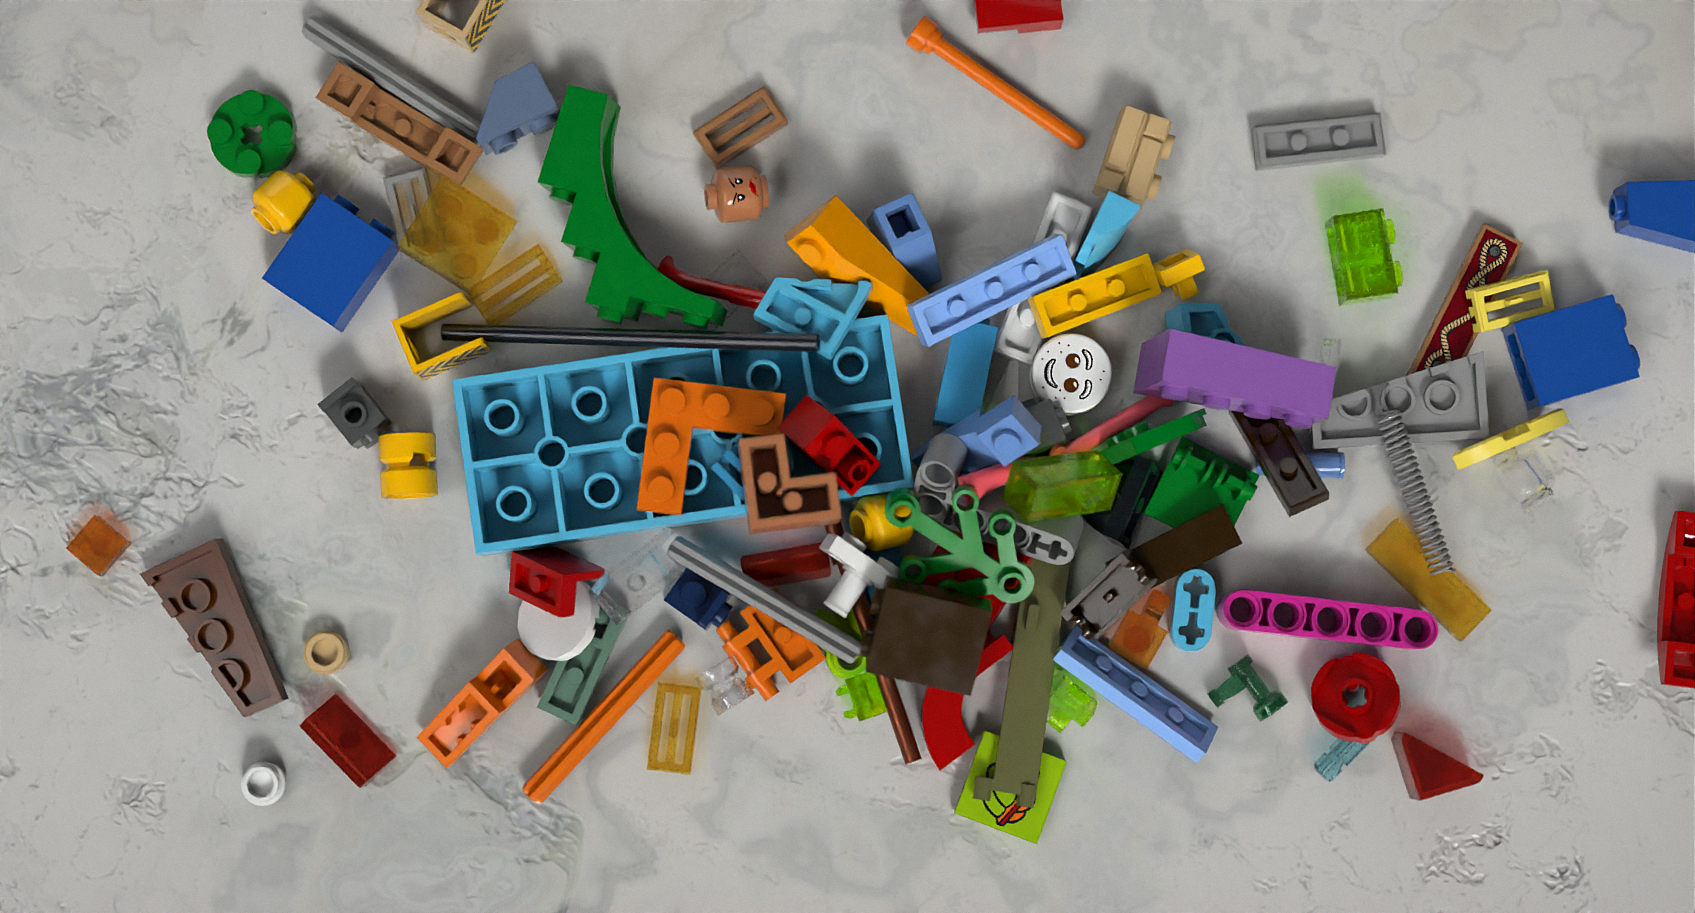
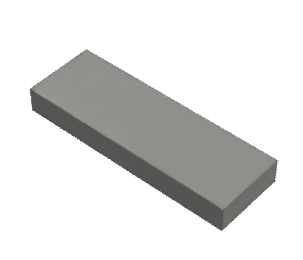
(1318, 141)

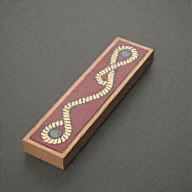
(1452, 330)

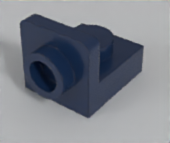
(699, 600)

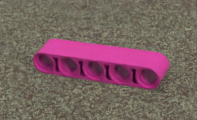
(1347, 615)

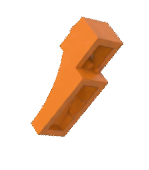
(482, 702)

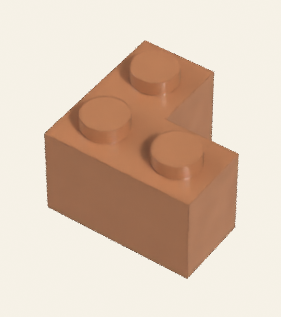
(774, 498)

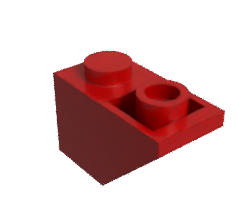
(829, 444)

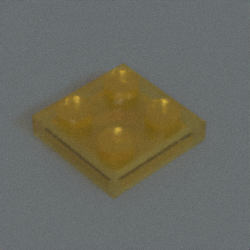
(456, 235)

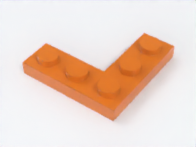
(685, 406)

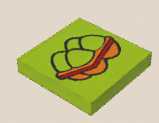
(1002, 809)

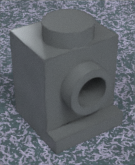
(346, 399)

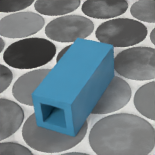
(965, 373)

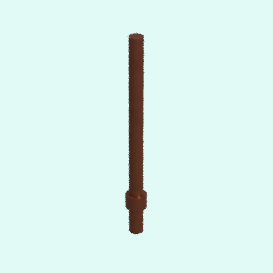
(886, 685)

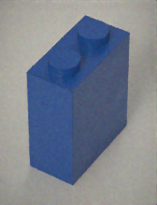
(332, 260)
(1571, 352)

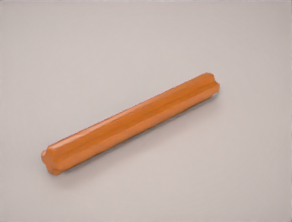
(603, 717)

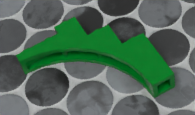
(582, 176)

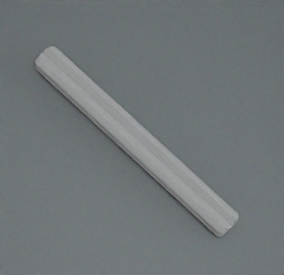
(390, 78)
(764, 599)

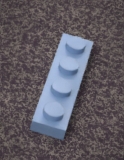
(991, 290)
(1136, 694)

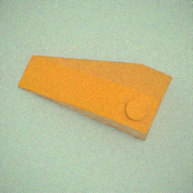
(846, 251)

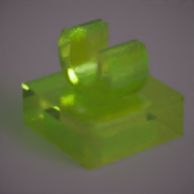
(864, 696)
(1070, 704)

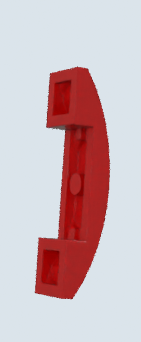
(1677, 605)

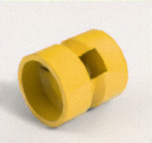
(408, 465)

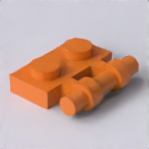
(788, 650)

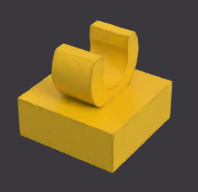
(1178, 272)

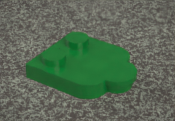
(1143, 438)

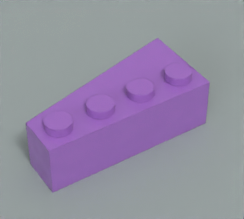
(1234, 378)

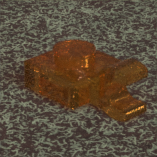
(1139, 635)

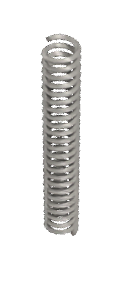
(1405, 449)

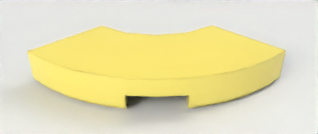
(1510, 438)

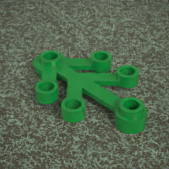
(964, 551)

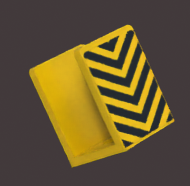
(429, 315)

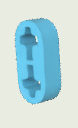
(1181, 609)

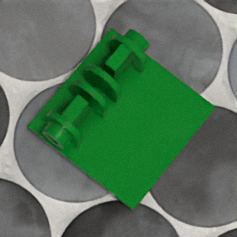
(1197, 483)

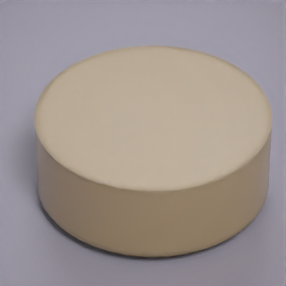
(326, 652)

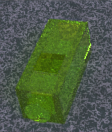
(1062, 485)

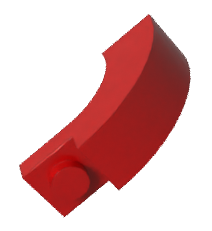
(942, 712)

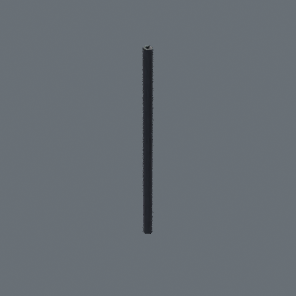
(633, 337)

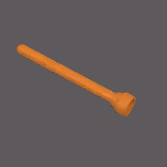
(929, 39)

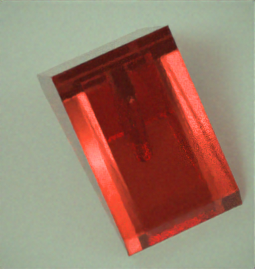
(1428, 770)

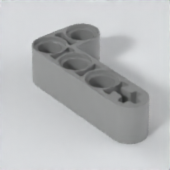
(937, 478)

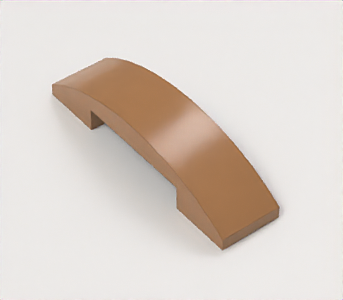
(399, 124)

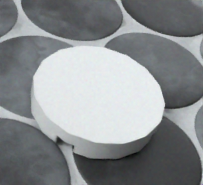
(559, 637)

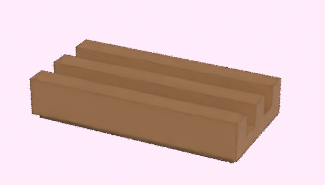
(749, 141)

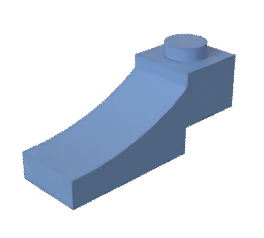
(993, 436)

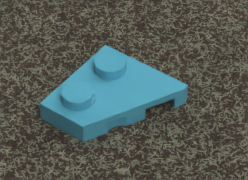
(813, 309)

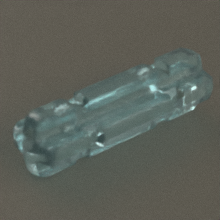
(1341, 753)

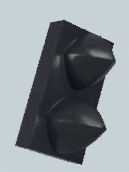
(1135, 491)

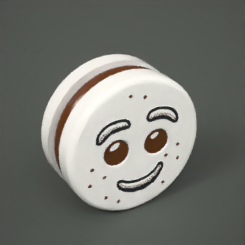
(1071, 373)

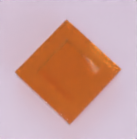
(98, 545)

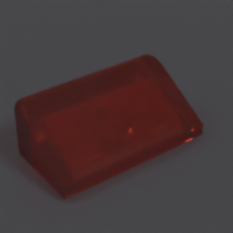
(787, 565)
(348, 741)

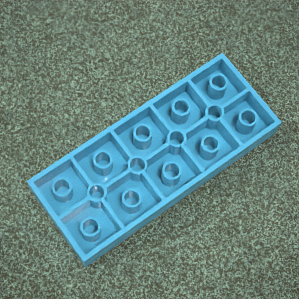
(563, 444)

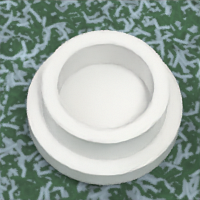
(263, 783)

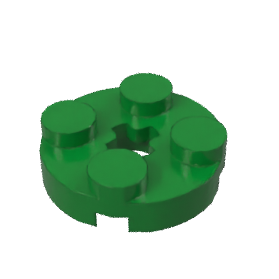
(228, 132)

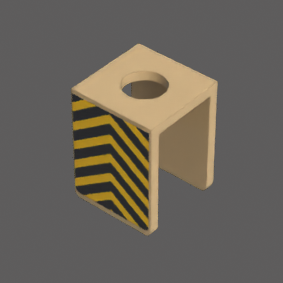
(474, 30)

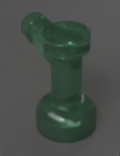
(1246, 677)

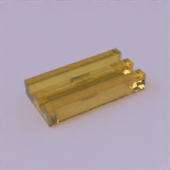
(524, 299)
(669, 764)

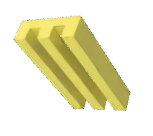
(1481, 308)

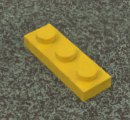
(1094, 295)

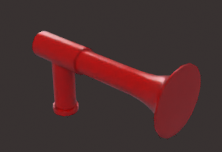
(733, 293)

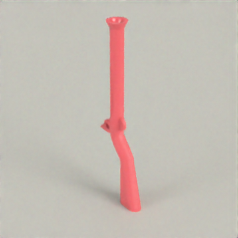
(995, 476)

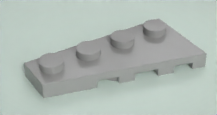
(1435, 405)

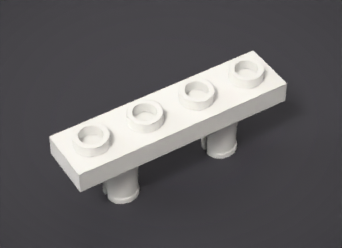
(859, 571)

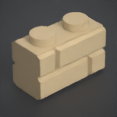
(1133, 156)

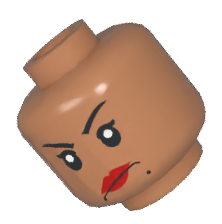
(737, 194)

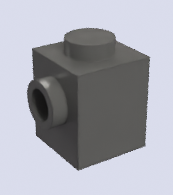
(1053, 425)

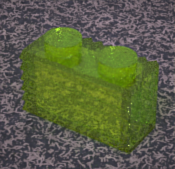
(1363, 256)

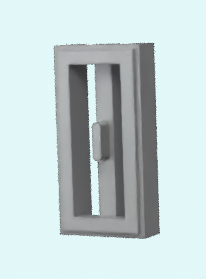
(406, 178)

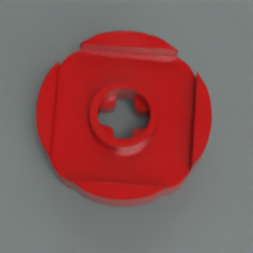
(1349, 673)

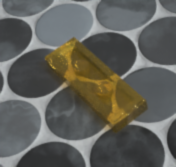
(1439, 594)

